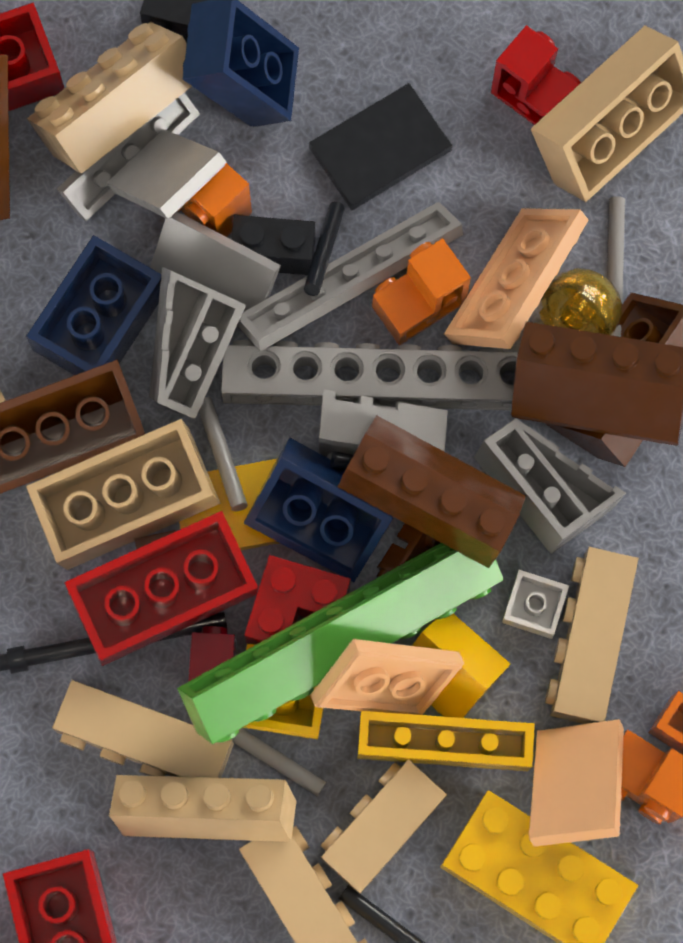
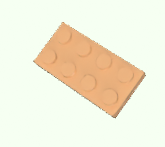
(516, 277)

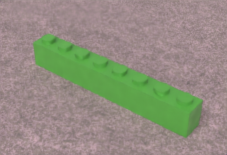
(302, 654)

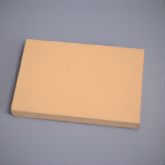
(386, 678)
(577, 783)

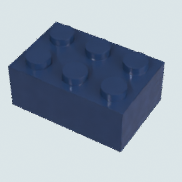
(240, 62)
(96, 309)

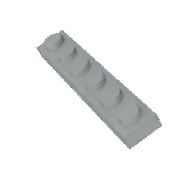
(347, 277)

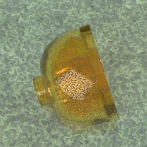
(582, 302)

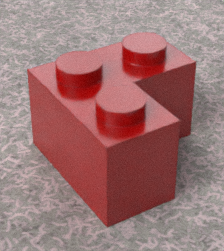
(528, 78)
(290, 591)

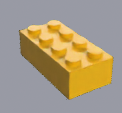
(546, 886)

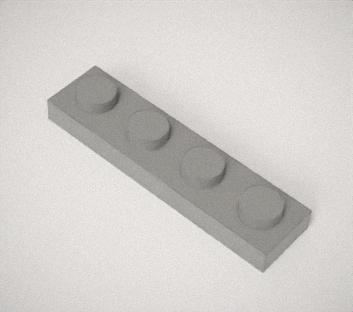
(90, 190)

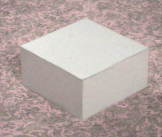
(535, 604)

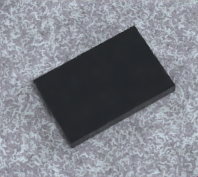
(380, 146)

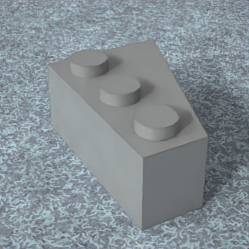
(189, 341)
(346, 422)
(559, 493)

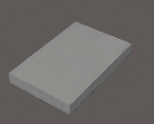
(166, 173)
(214, 261)

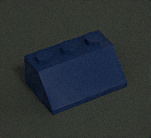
(315, 516)

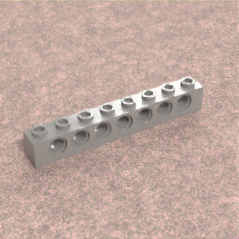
(448, 392)

